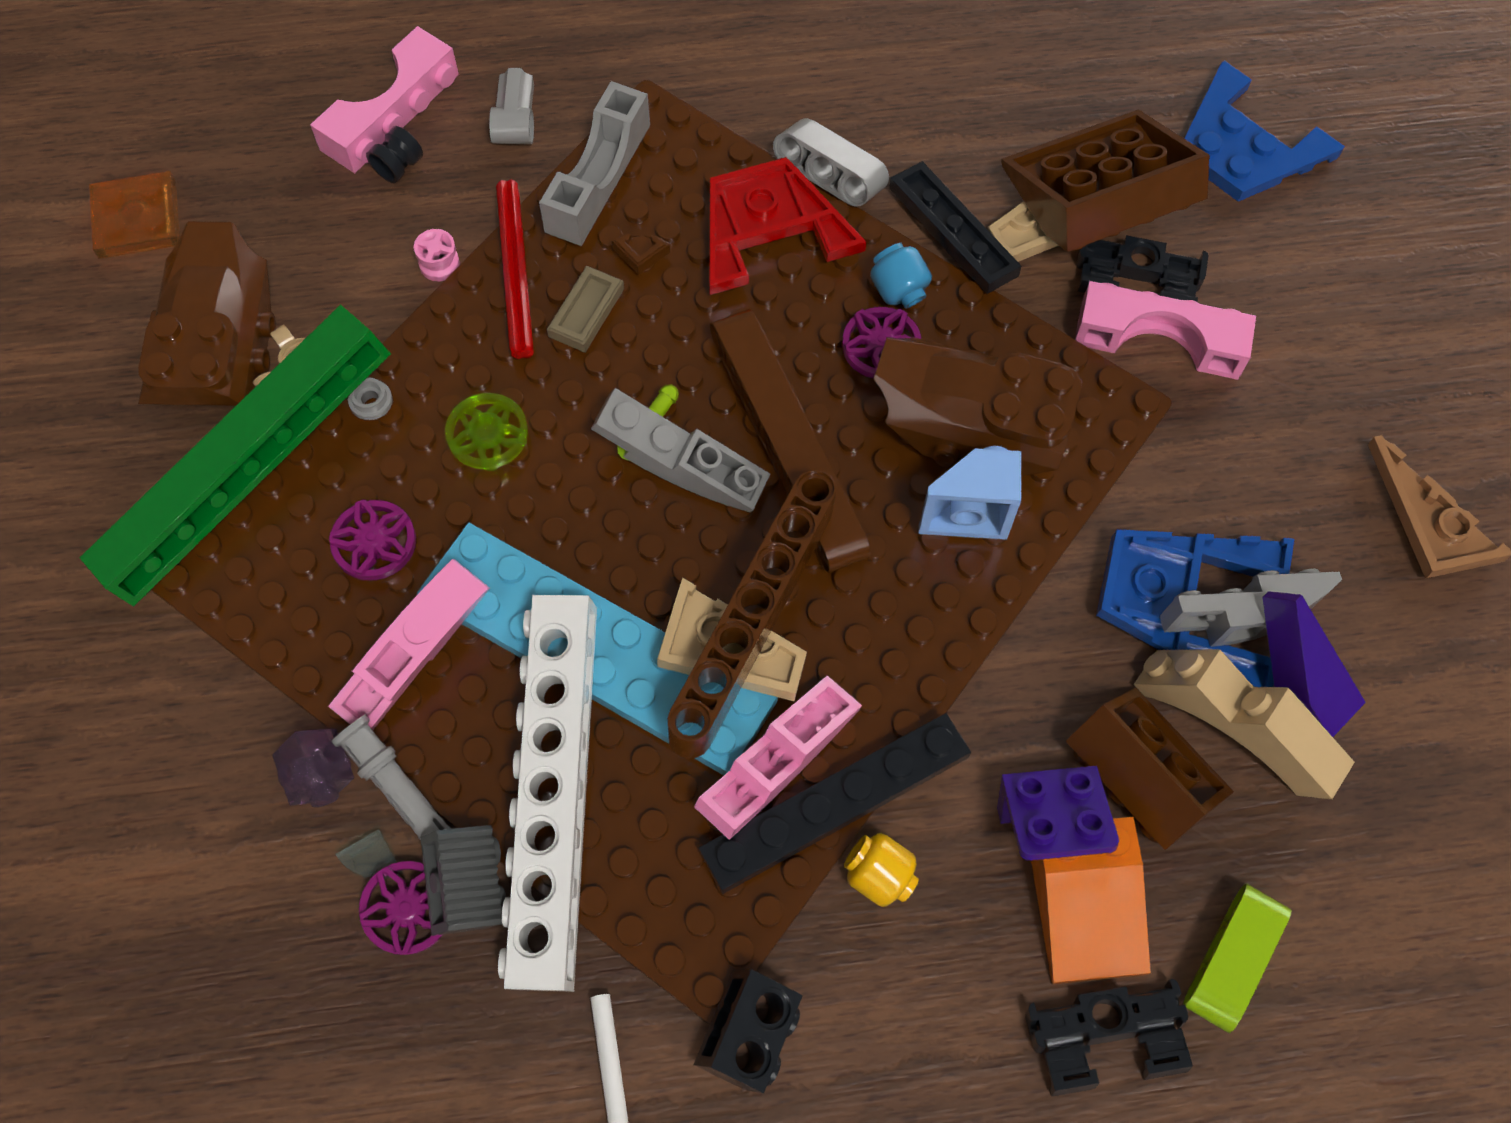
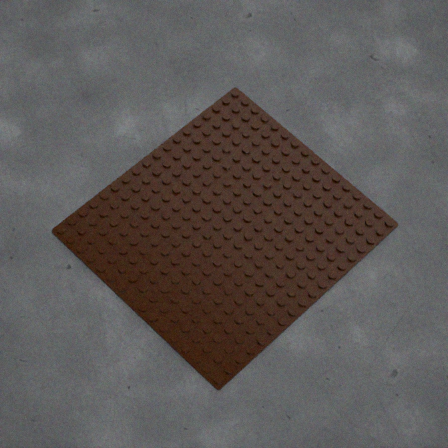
(889, 629)

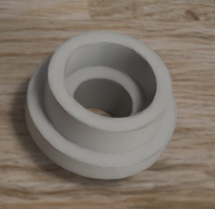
(366, 390)

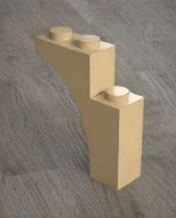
(1262, 719)

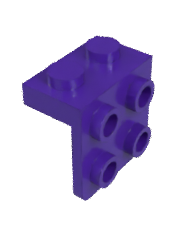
(1058, 813)

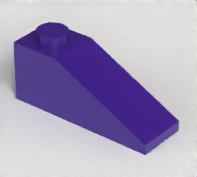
(1307, 661)

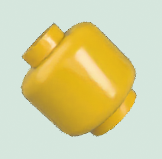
(881, 869)

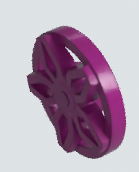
(874, 338)
(372, 539)
(403, 908)

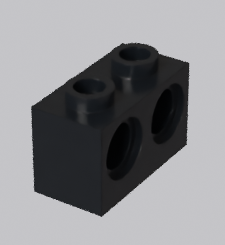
(738, 1023)

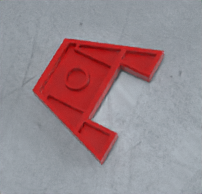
(765, 206)

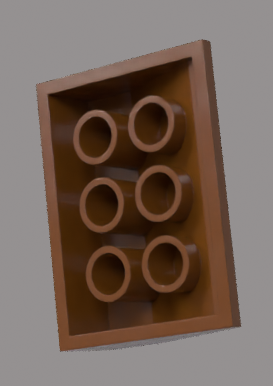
(1108, 178)

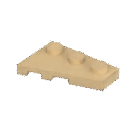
(692, 624)

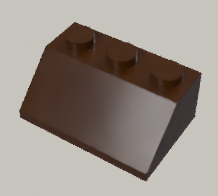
(1148, 767)

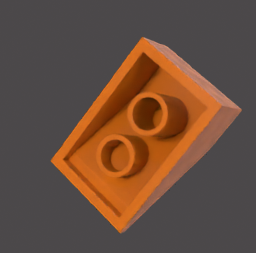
(1095, 912)

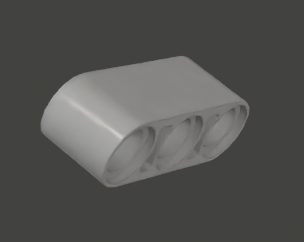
(832, 162)

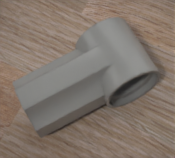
(513, 116)

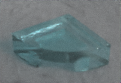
(368, 856)

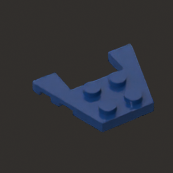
(1241, 152)

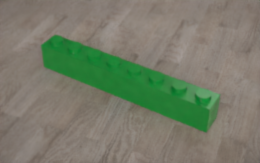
(234, 456)

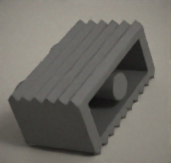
(462, 879)

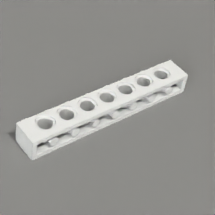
(555, 965)

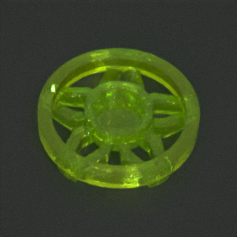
(486, 431)

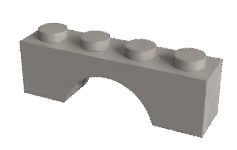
(578, 198)

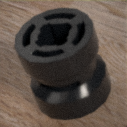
(394, 154)

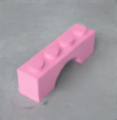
(353, 128)
(1213, 336)

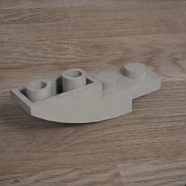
(680, 457)
(1238, 613)

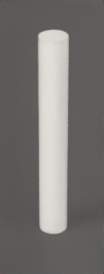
(609, 1059)

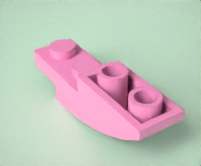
(409, 644)

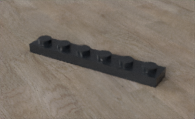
(834, 803)

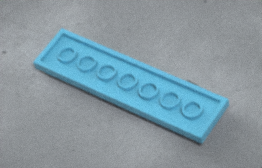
(625, 646)

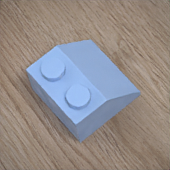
(975, 496)

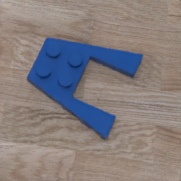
(1153, 567)

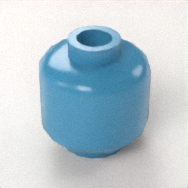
(900, 275)

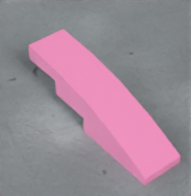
(777, 757)

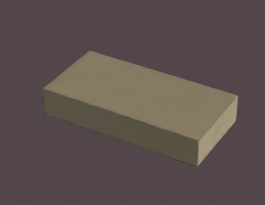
(585, 309)

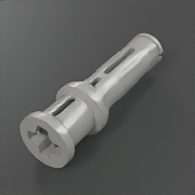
(378, 764)

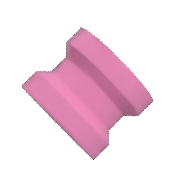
(432, 245)

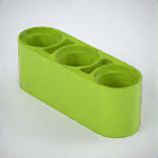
(1237, 958)

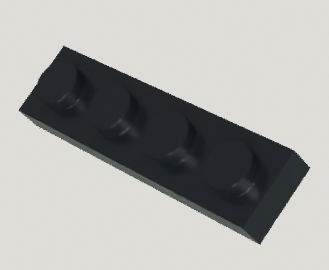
(955, 227)

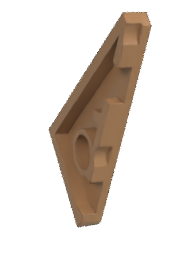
(1434, 523)

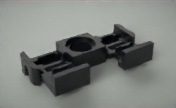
(1177, 274)
(1066, 1026)

